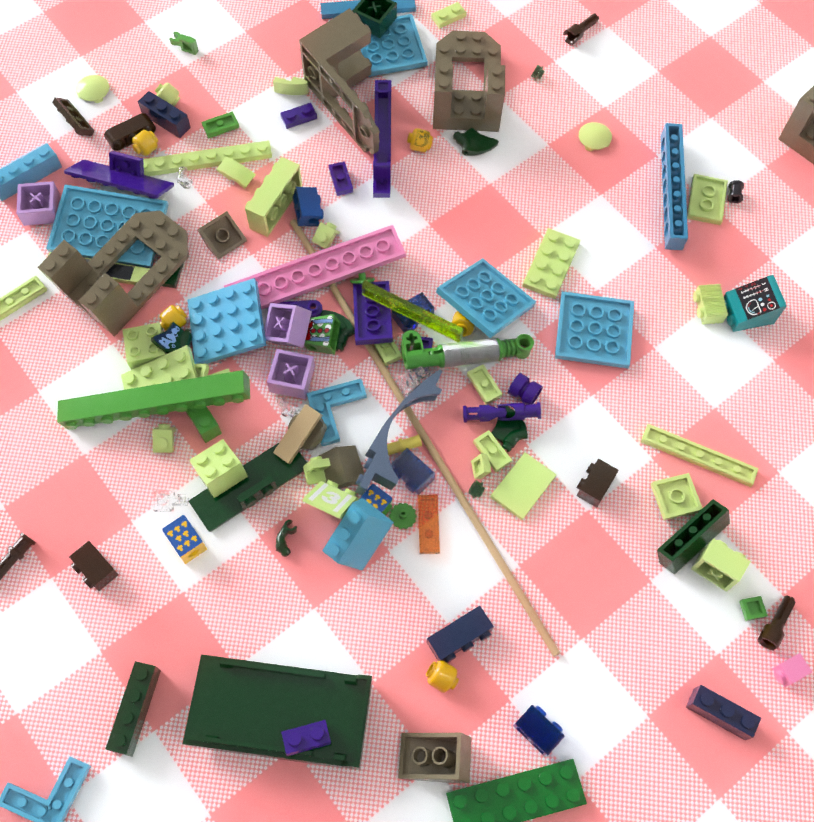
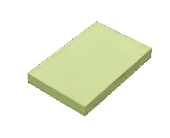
(707, 199)
(523, 486)

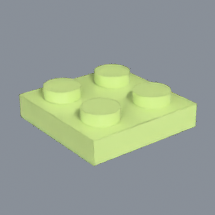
(676, 496)

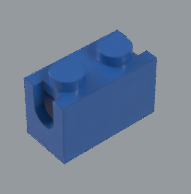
(307, 206)

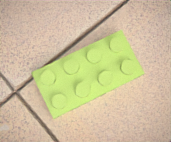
(551, 263)
(167, 368)

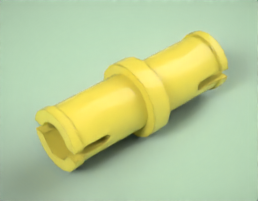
(401, 445)

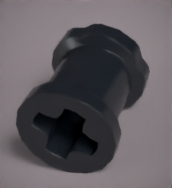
(735, 194)

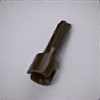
(577, 31)
(772, 633)

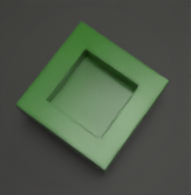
(753, 608)

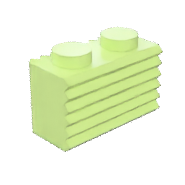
(710, 304)

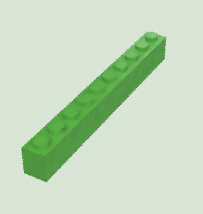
(154, 400)

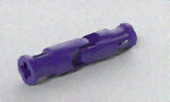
(487, 413)

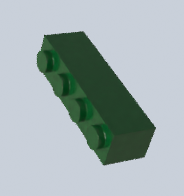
(693, 536)
(133, 709)

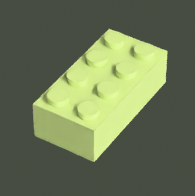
(273, 196)

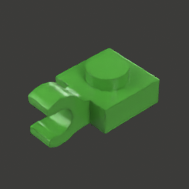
(186, 43)

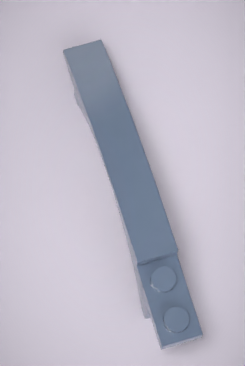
(378, 464)

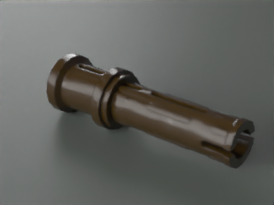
(14, 553)

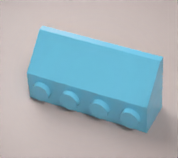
(27, 169)

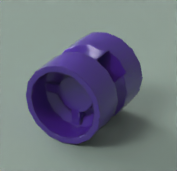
(525, 389)

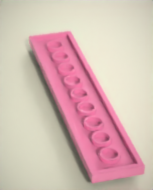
(327, 266)

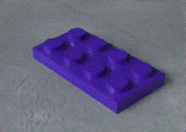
(371, 318)

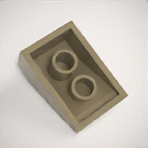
(435, 757)

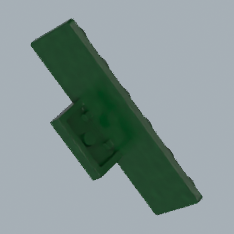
(264, 474)

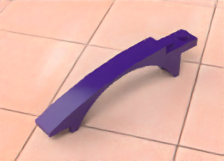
(382, 158)

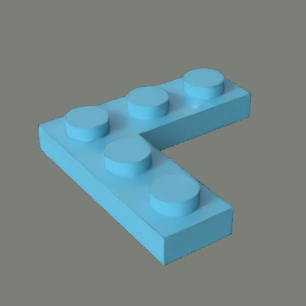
(333, 396)
(59, 801)

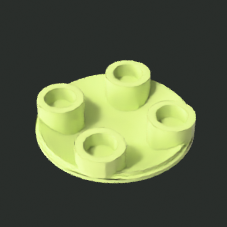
(92, 88)
(595, 136)

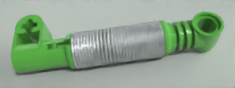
(464, 354)

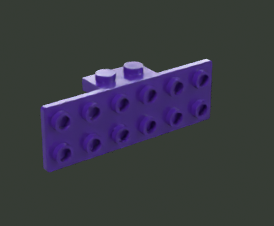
(123, 172)

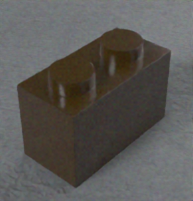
(597, 482)
(93, 566)

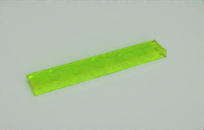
(412, 311)

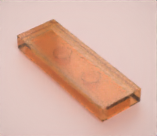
(428, 524)

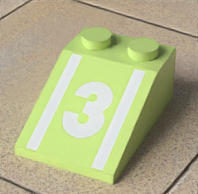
(331, 498)

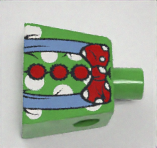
(323, 334)

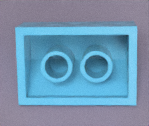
(358, 535)

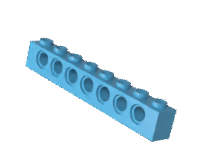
(674, 187)

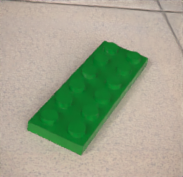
(519, 795)

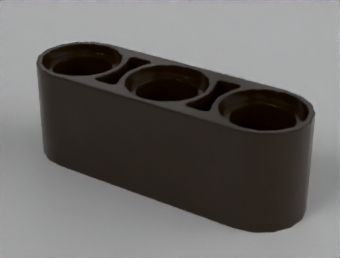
(122, 134)

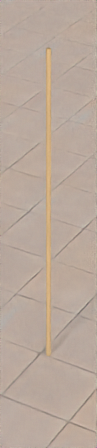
(441, 465)

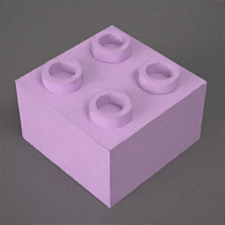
(37, 203)
(287, 325)
(291, 374)

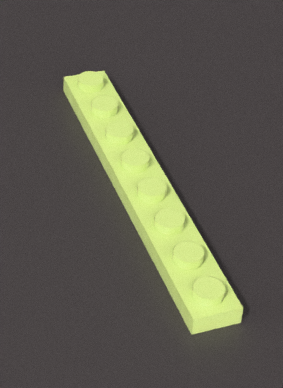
(207, 158)

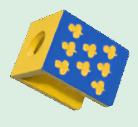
(184, 539)

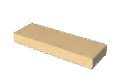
(297, 433)

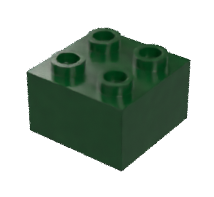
(377, 15)

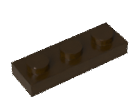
(73, 116)

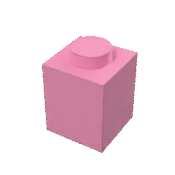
(791, 670)

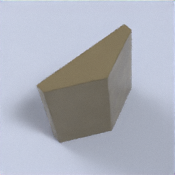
(222, 235)
(344, 465)

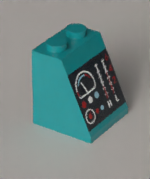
(754, 304)

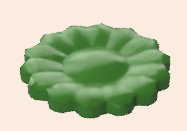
(362, 276)
(403, 515)

